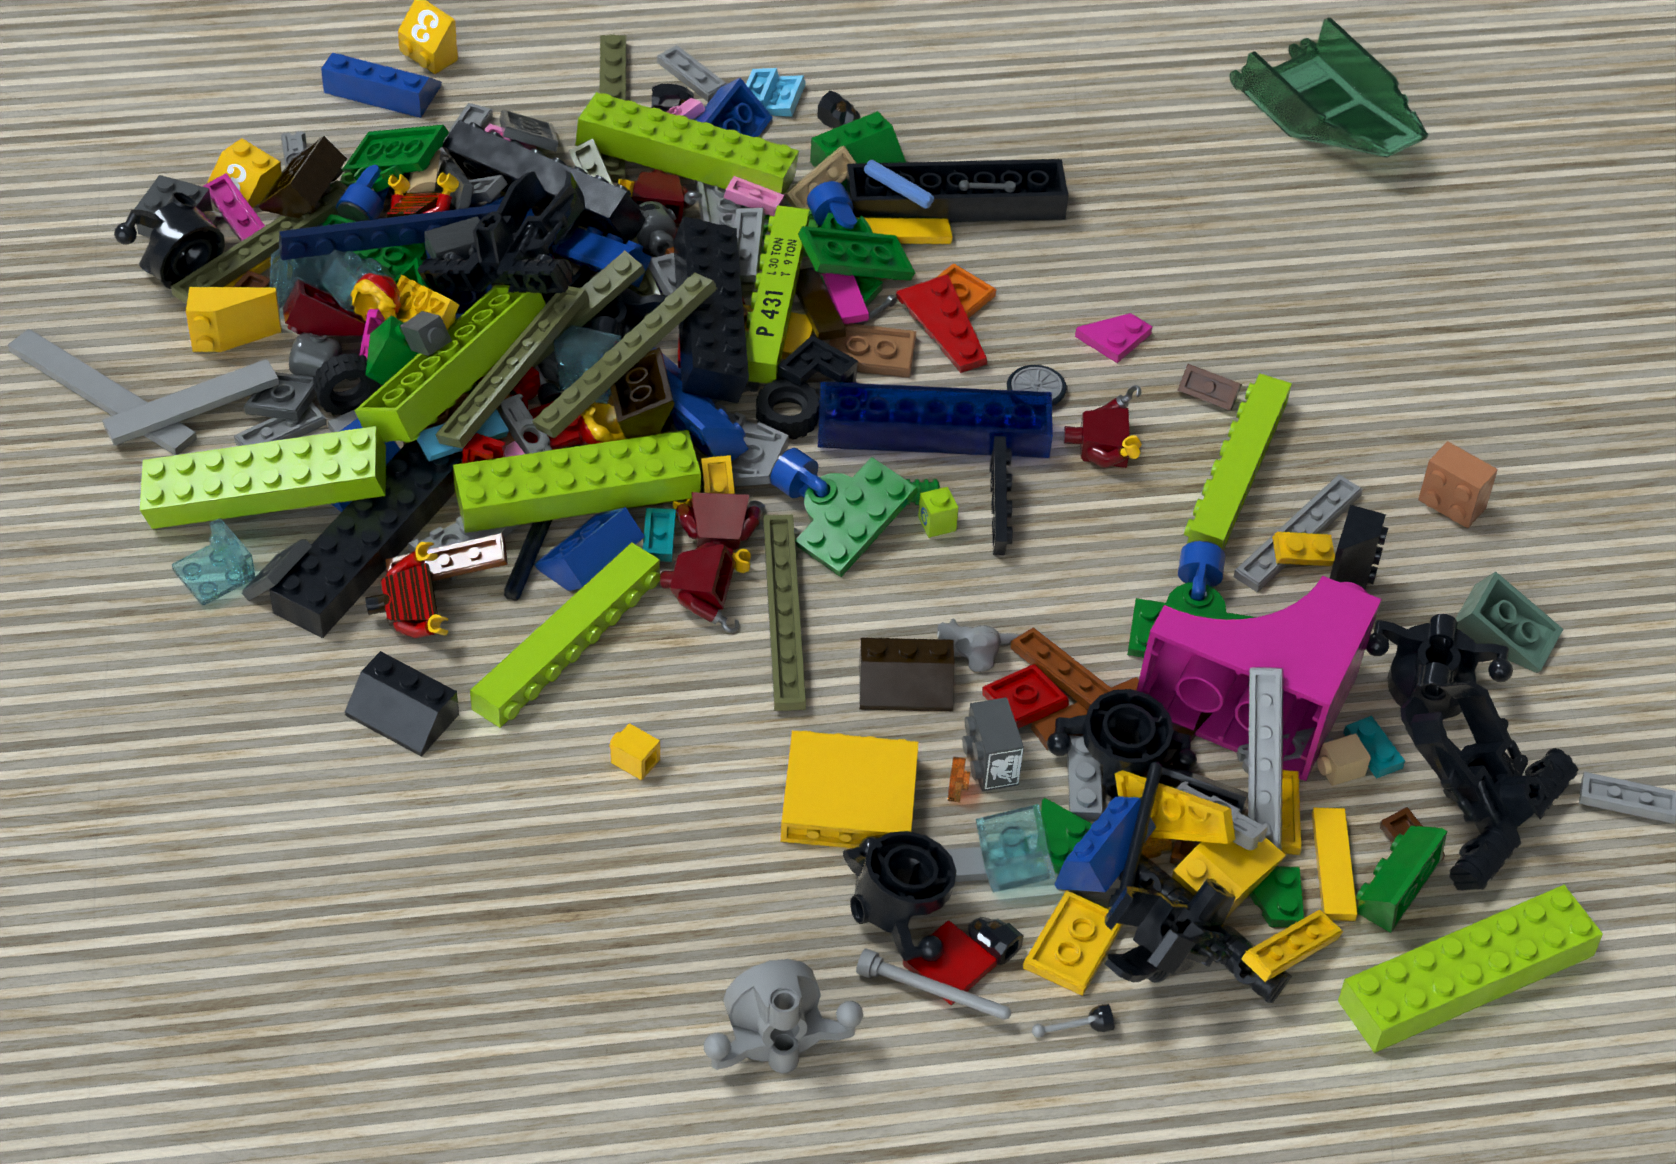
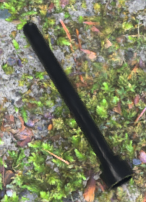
(1140, 830)

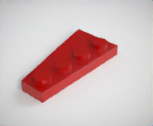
(945, 321)

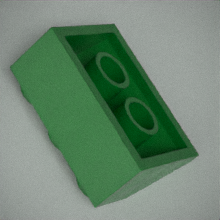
(864, 139)
(387, 351)
(1401, 875)

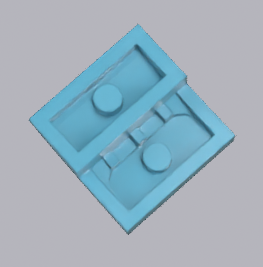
(776, 92)

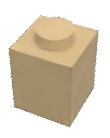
(1343, 759)

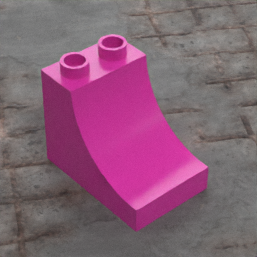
(1206, 663)

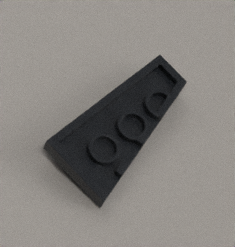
(999, 486)

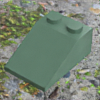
(1505, 617)

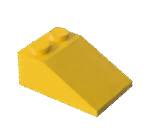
(231, 316)
(1230, 866)

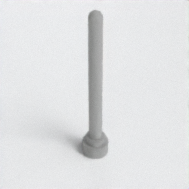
(872, 965)

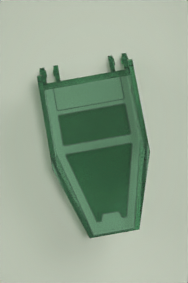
(1333, 95)

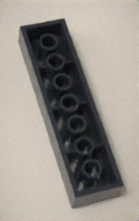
(489, 154)
(1038, 192)
(714, 333)
(355, 545)

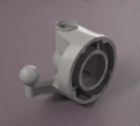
(777, 1011)

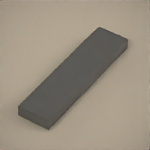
(462, 195)

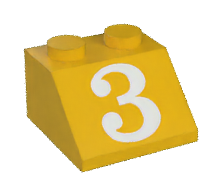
(428, 36)
(249, 169)

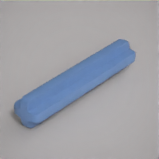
(899, 184)

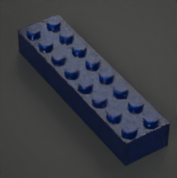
(934, 419)

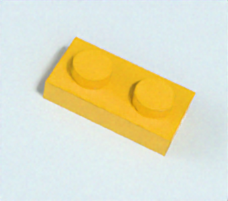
(718, 475)
(1303, 548)

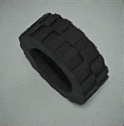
(337, 370)
(787, 391)

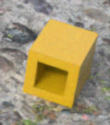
(634, 751)

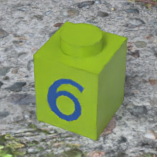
(938, 512)

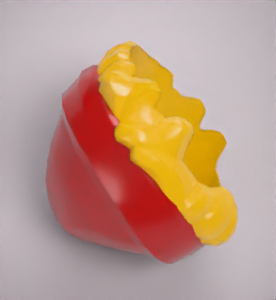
(376, 292)
(599, 425)

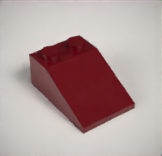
(319, 313)

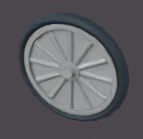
(1038, 379)

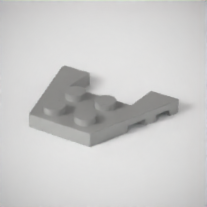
(763, 450)

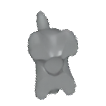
(976, 643)

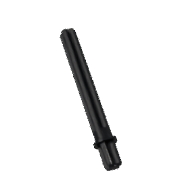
(526, 559)

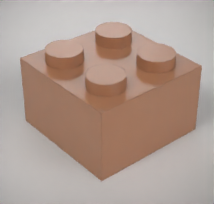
(1457, 484)

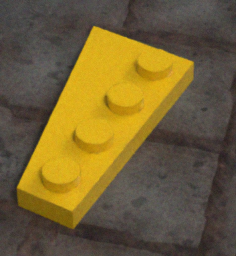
(418, 298)
(1180, 813)

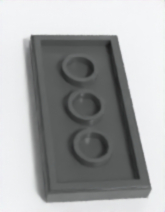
(528, 130)

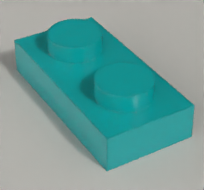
(659, 533)
(1383, 754)

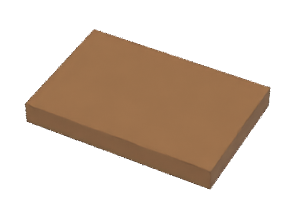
(878, 349)

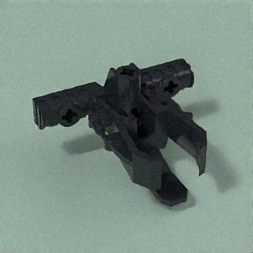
(512, 250)
(1486, 779)
(1180, 931)

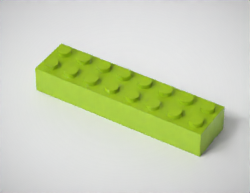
(684, 145)
(434, 382)
(263, 477)
(576, 481)
(1469, 968)

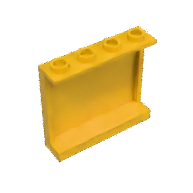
(847, 788)

